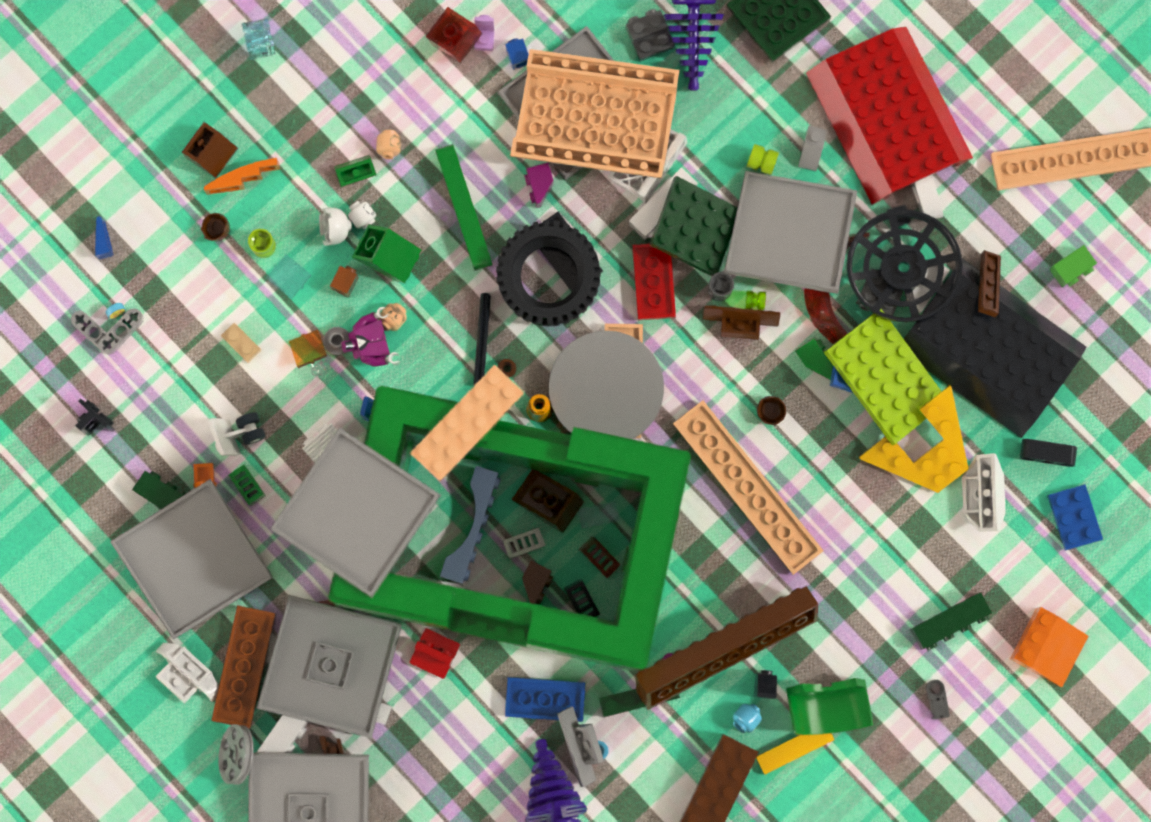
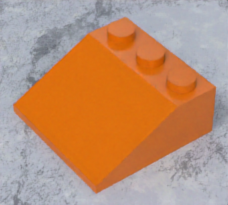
(1049, 646)

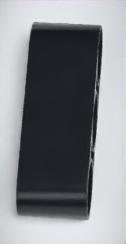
(1048, 452)

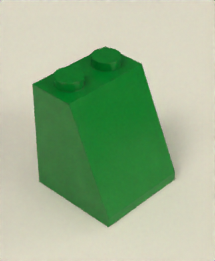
(387, 253)

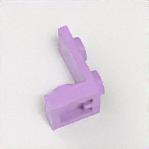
(486, 26)

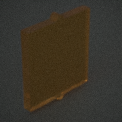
(307, 348)

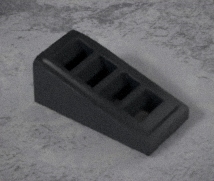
(579, 583)

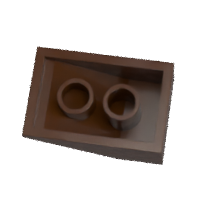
(548, 500)

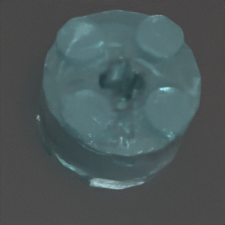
(258, 38)

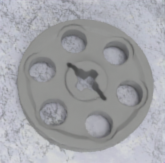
(235, 754)

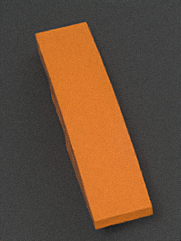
(235, 179)

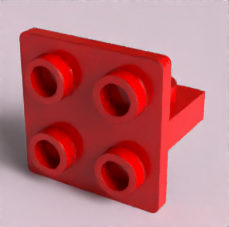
(434, 653)

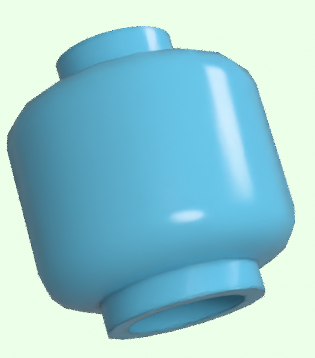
(747, 718)

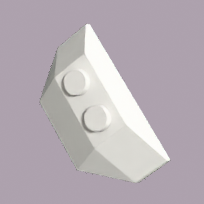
(984, 493)

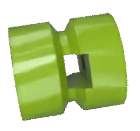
(762, 159)
(261, 243)

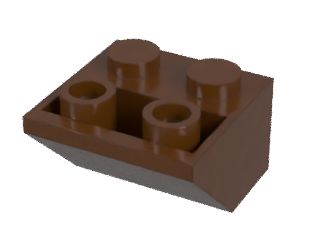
(209, 150)
(535, 580)

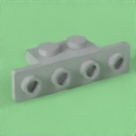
(581, 745)

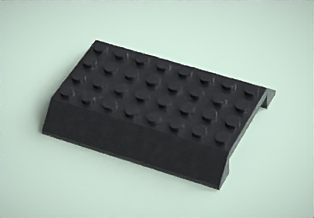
(997, 363)

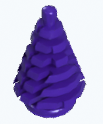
(693, 28)
(551, 795)

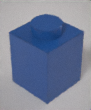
(517, 53)

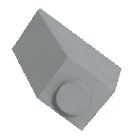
(812, 148)

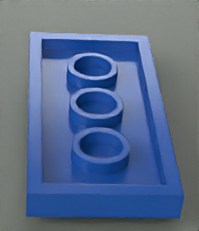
(543, 698)

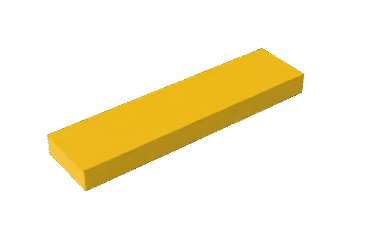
(791, 750)

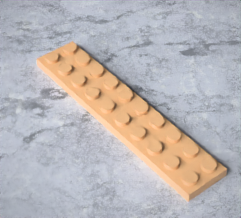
(1072, 159)
(748, 487)

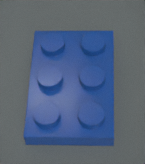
(1075, 517)

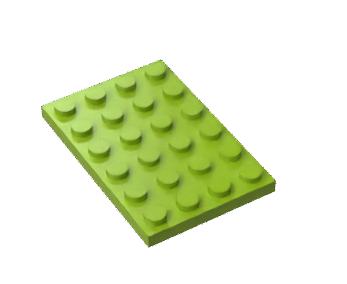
(884, 376)

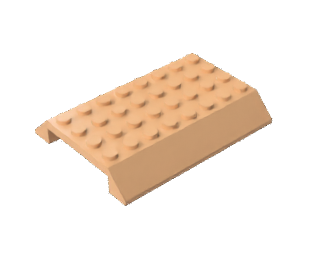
(596, 113)

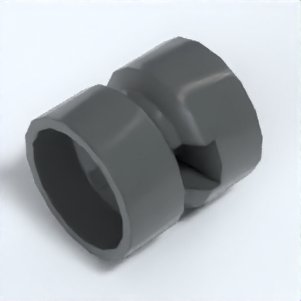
(720, 286)

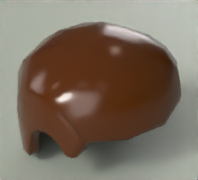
(215, 227)
(771, 410)

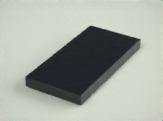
(560, 260)

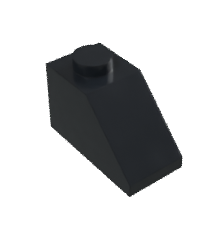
(765, 685)

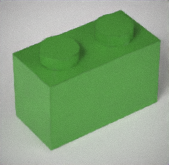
(1073, 266)

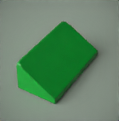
(355, 170)

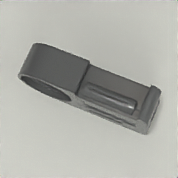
(938, 701)

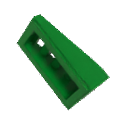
(256, 497)

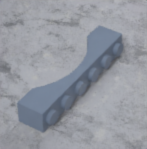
(457, 564)

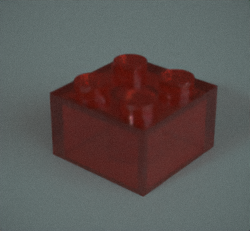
(454, 35)

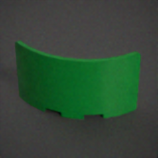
(829, 709)

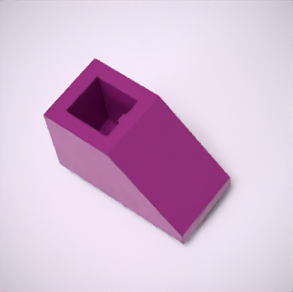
(541, 182)

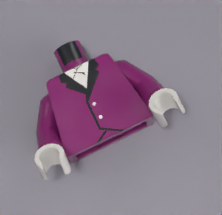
(369, 341)

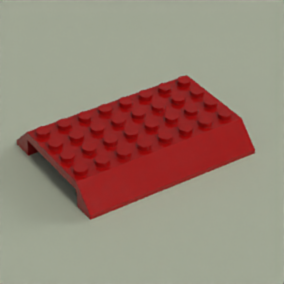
(888, 113)

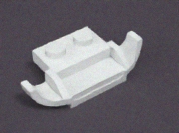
(185, 674)

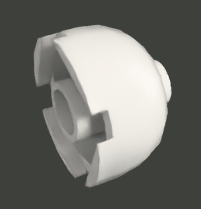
(334, 226)

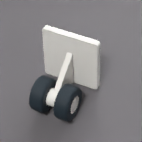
(225, 438)

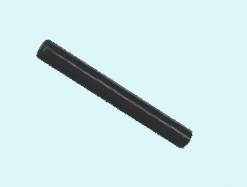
(482, 336)

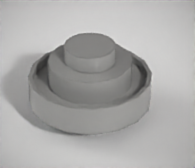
(333, 340)

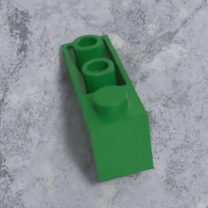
(814, 358)

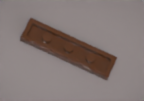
(989, 283)

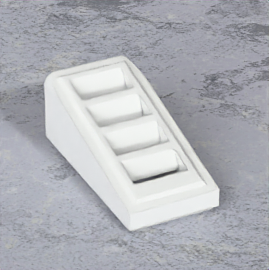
(511, 555)

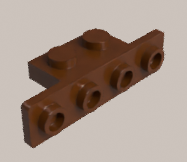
(741, 322)

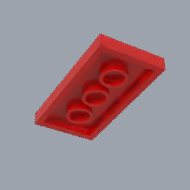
(653, 283)

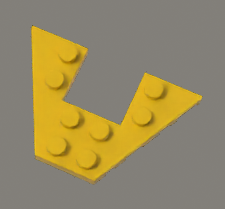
(939, 464)

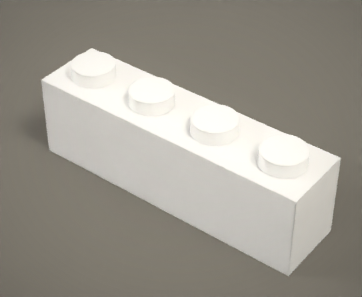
(646, 218)
(283, 736)

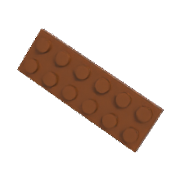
(243, 666)

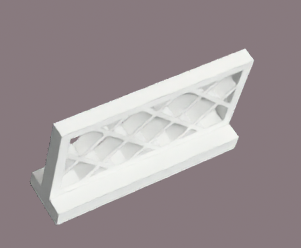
(650, 184)

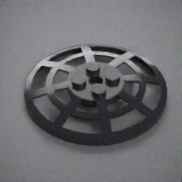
(909, 255)

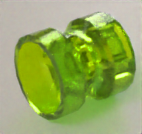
(753, 300)

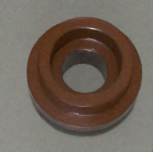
(507, 362)

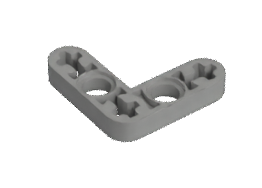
(105, 336)

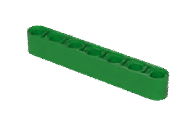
(463, 207)

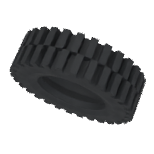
(537, 237)

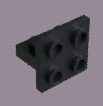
(89, 422)

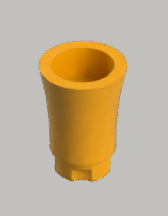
(539, 415)

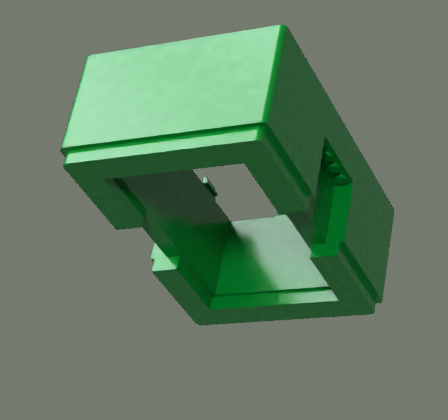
(590, 458)

